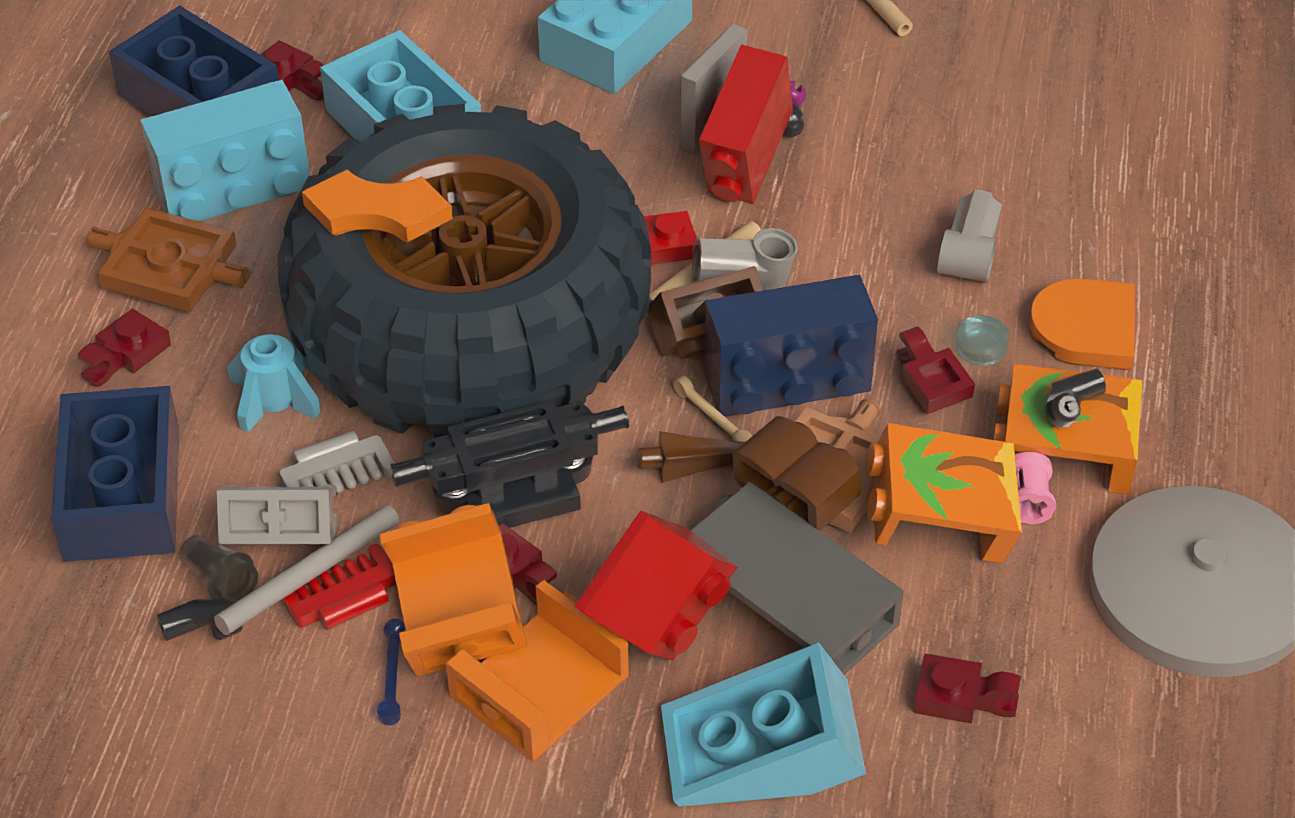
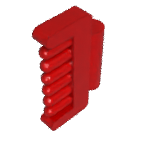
(348, 597)

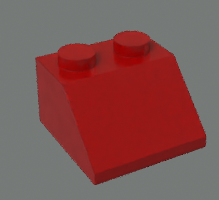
(657, 586)

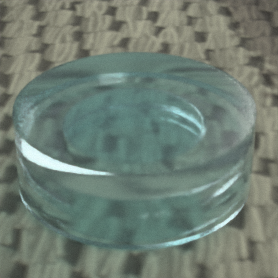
(982, 340)

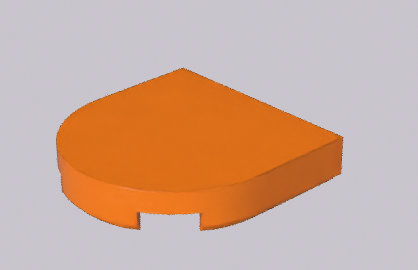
(1086, 322)

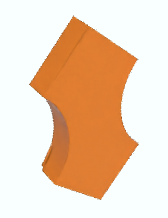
(397, 208)

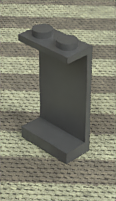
(801, 577)

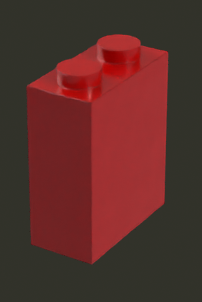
(746, 124)

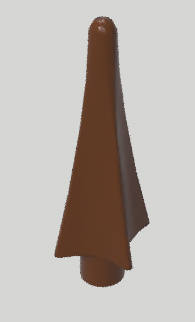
(686, 455)

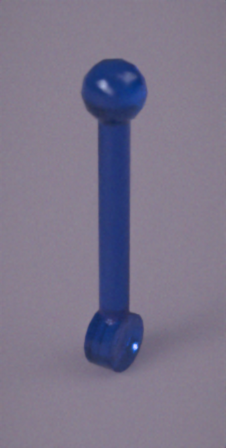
(389, 710)

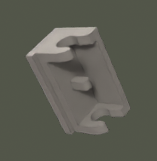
(276, 515)

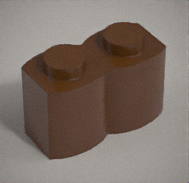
(799, 470)

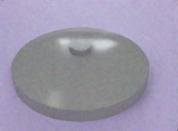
(1198, 580)

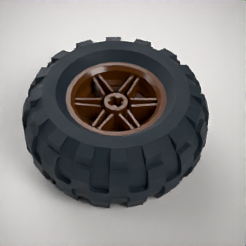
(490, 312)

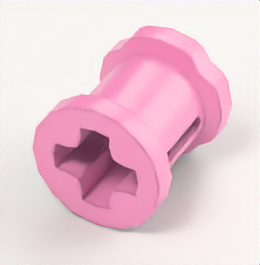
(1034, 487)

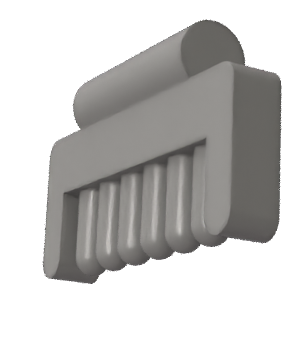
(338, 457)

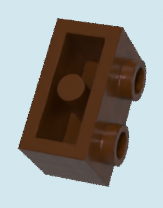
(680, 313)

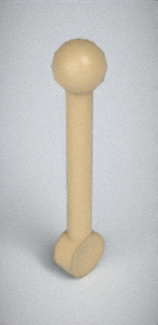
(685, 388)

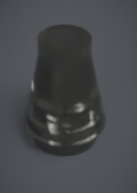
(219, 569)

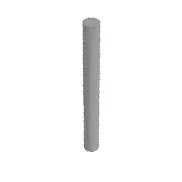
(305, 570)

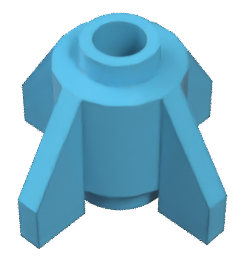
(271, 379)

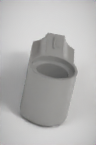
(971, 242)
(770, 251)

